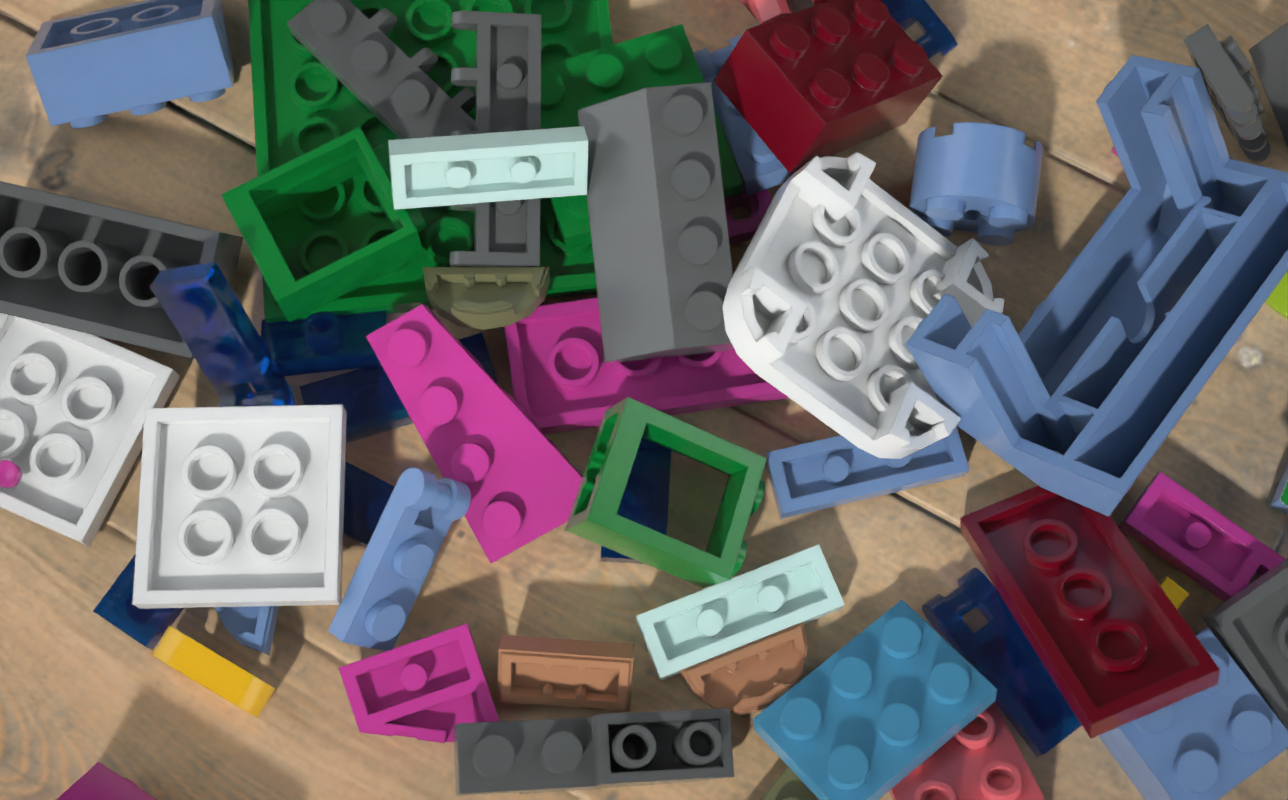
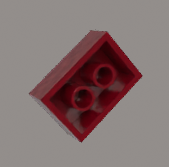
(826, 79)

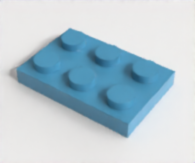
(875, 709)

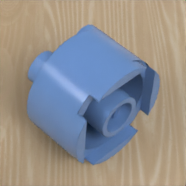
(977, 181)

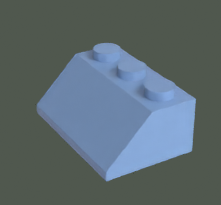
(131, 59)

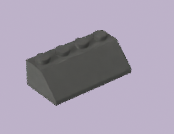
(657, 223)
(95, 265)

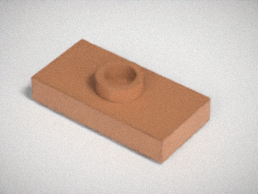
(565, 672)

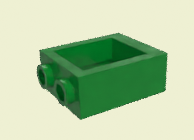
(303, 179)
(607, 474)

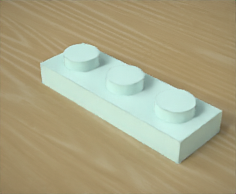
(488, 167)
(739, 611)

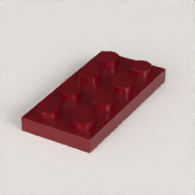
(1088, 608)

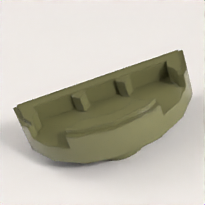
(486, 295)

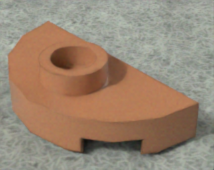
(752, 674)

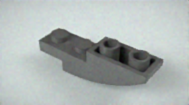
(592, 752)

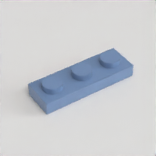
(840, 473)

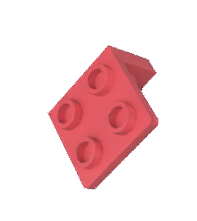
(973, 765)

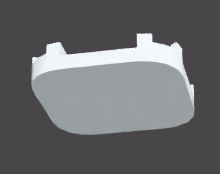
(836, 296)

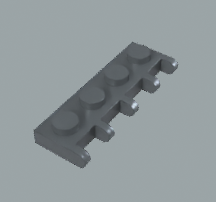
(380, 72)
(1231, 89)
(506, 101)

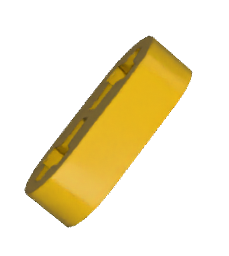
(213, 671)

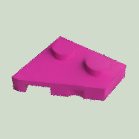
(421, 688)

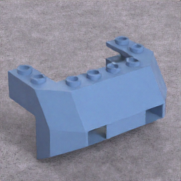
(1137, 313)

